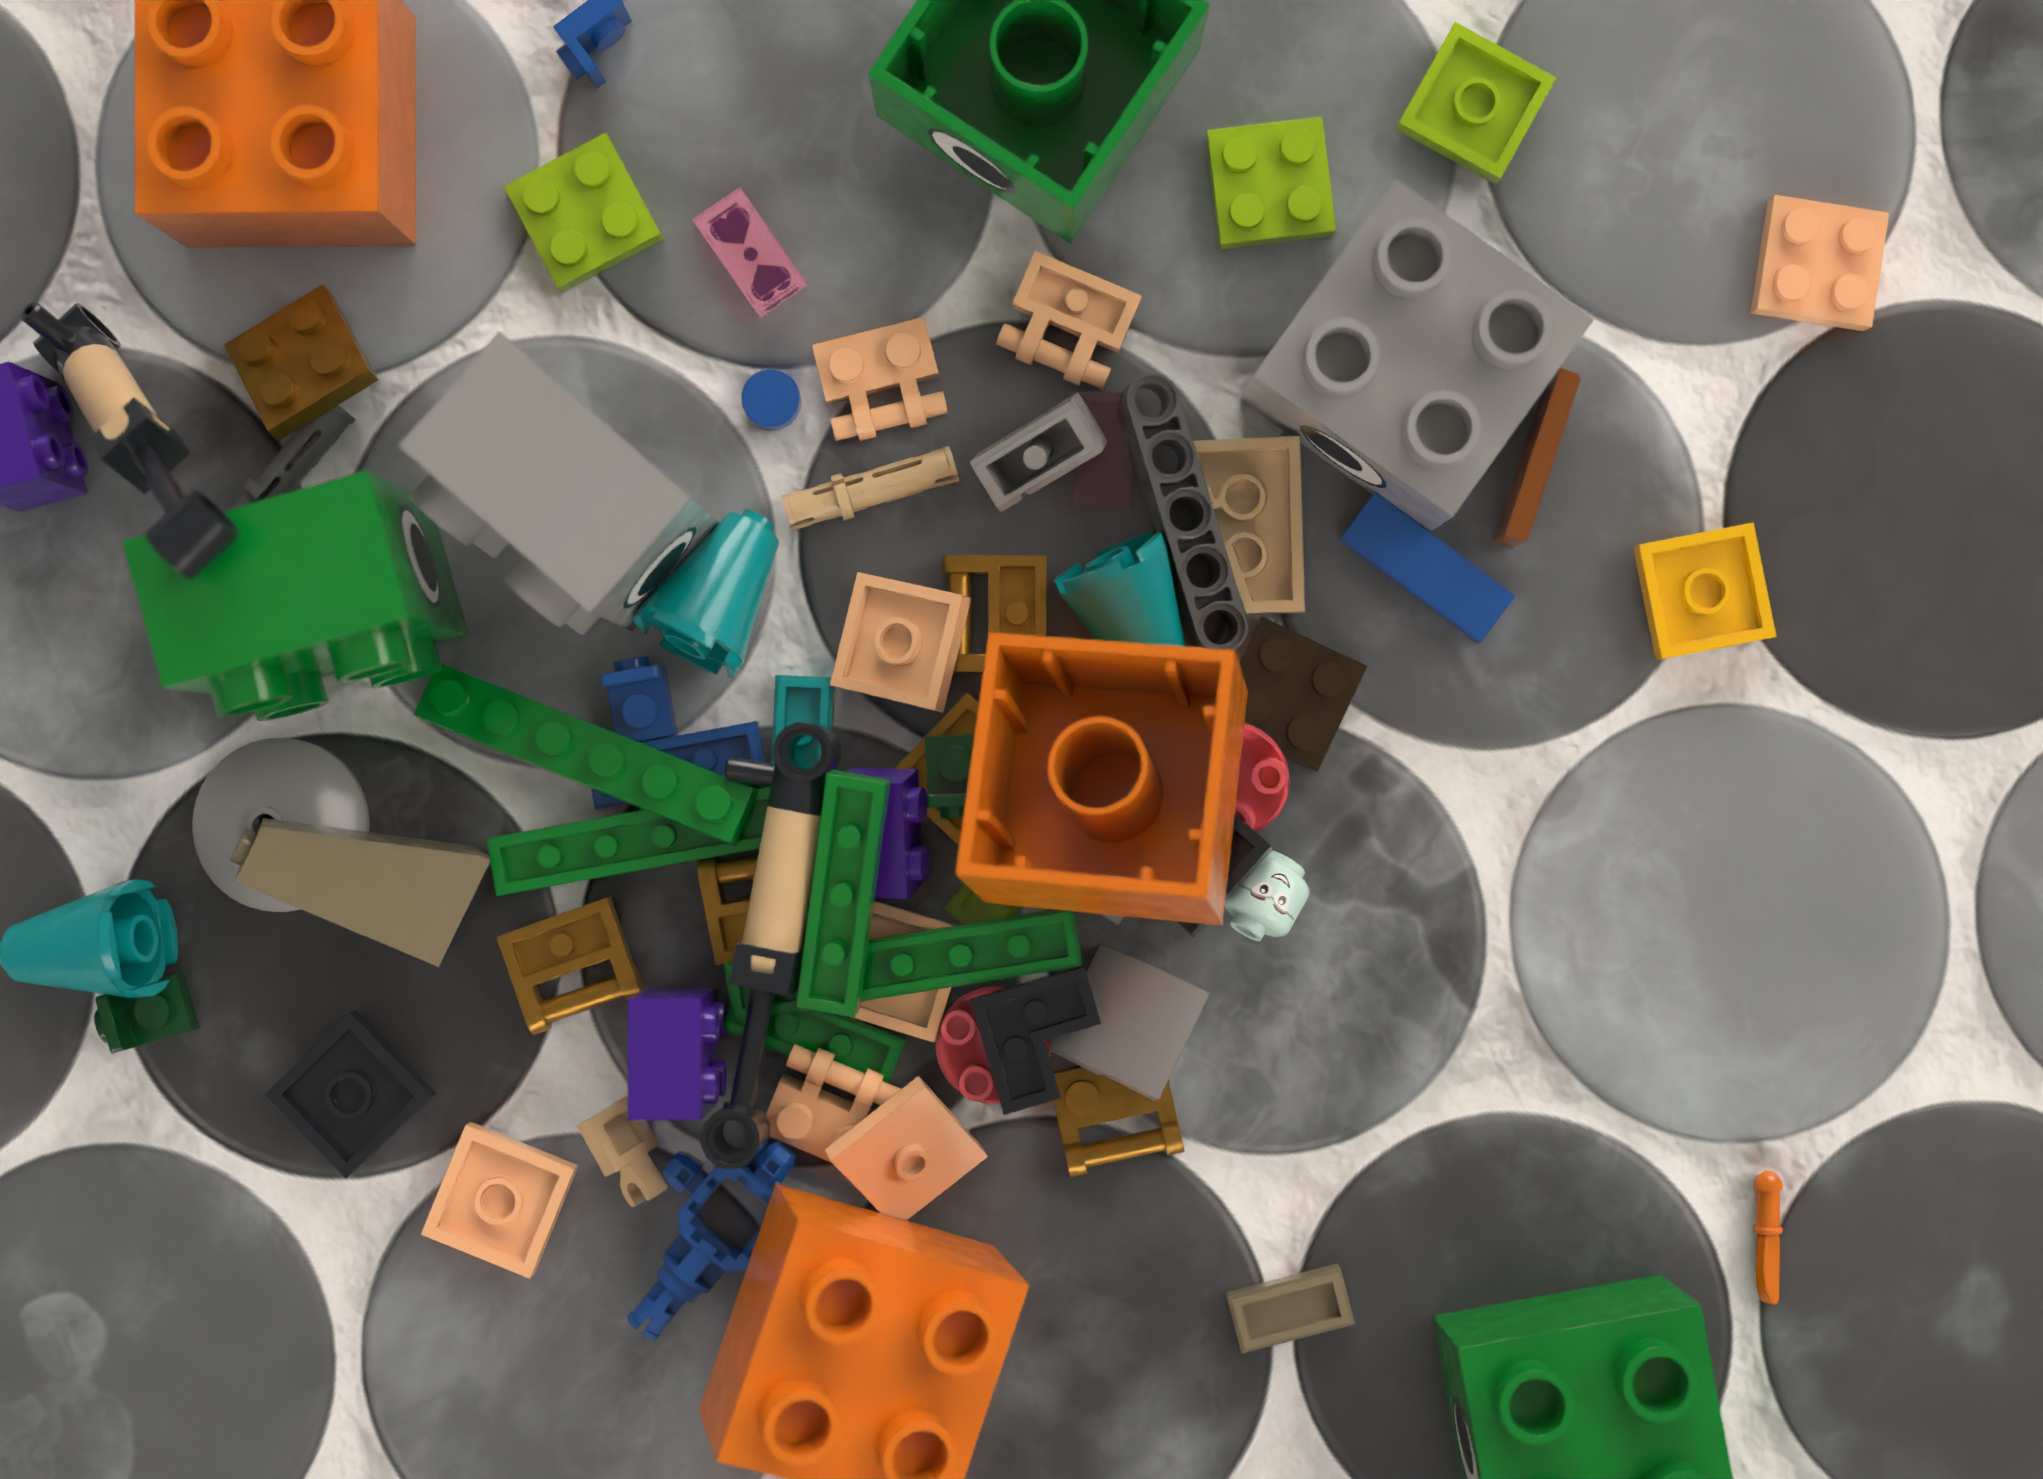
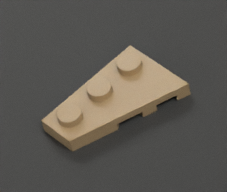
(1260, 517)

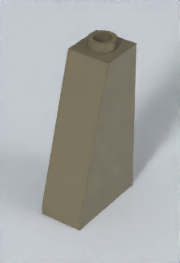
(369, 882)

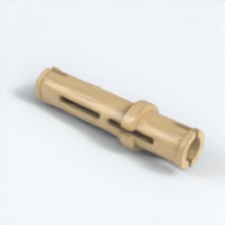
(870, 488)

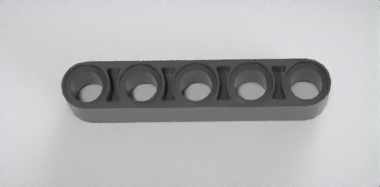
(1188, 486)

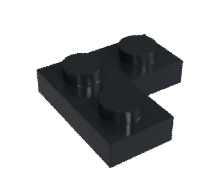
(1018, 1023)

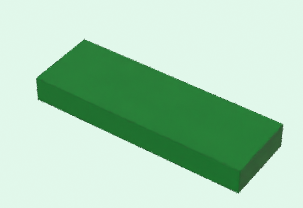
(850, 1039)

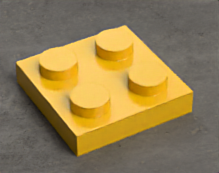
(1704, 591)

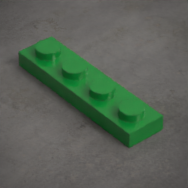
(843, 893)

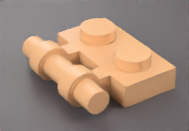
(1074, 303)
(875, 363)
(815, 1118)

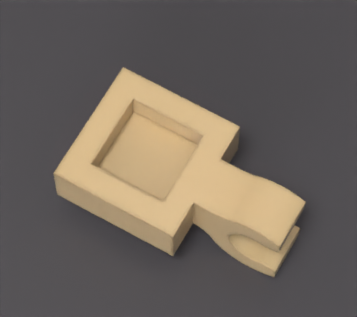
(624, 1147)

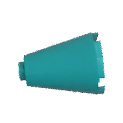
(1126, 593)
(714, 594)
(97, 944)

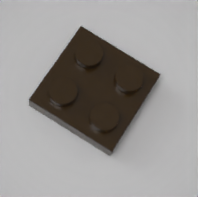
(1297, 690)

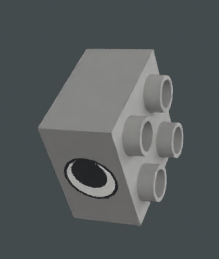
(1415, 357)
(543, 472)

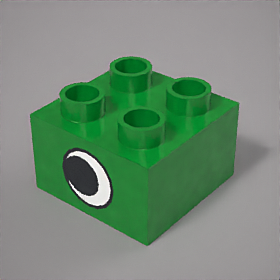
(1036, 91)
(311, 589)
(1584, 1386)

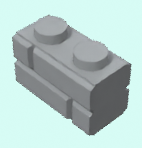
(1039, 452)

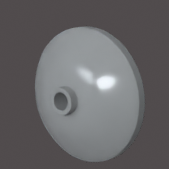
(276, 778)

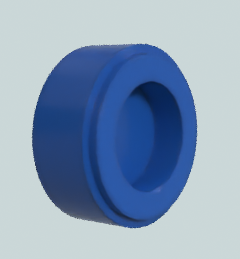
(771, 399)

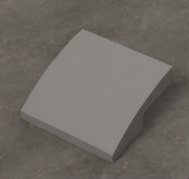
(1142, 1026)

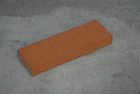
(1537, 458)

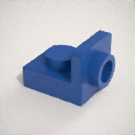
(590, 27)
(640, 700)

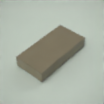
(1290, 1308)

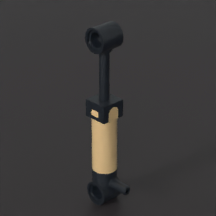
(131, 435)
(771, 950)

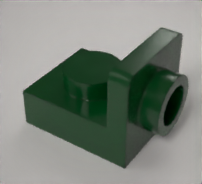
(948, 772)
(136, 1022)

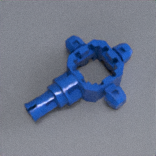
(699, 1252)

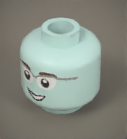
(1269, 898)

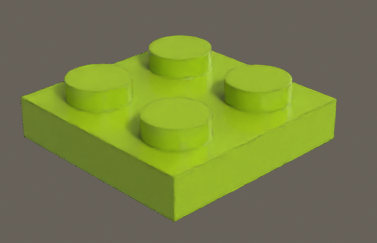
(1475, 103)
(1270, 183)
(583, 212)

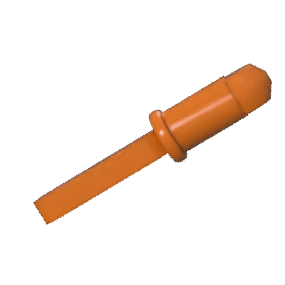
(1768, 1230)

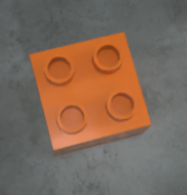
(276, 122)
(1104, 777)
(859, 1346)

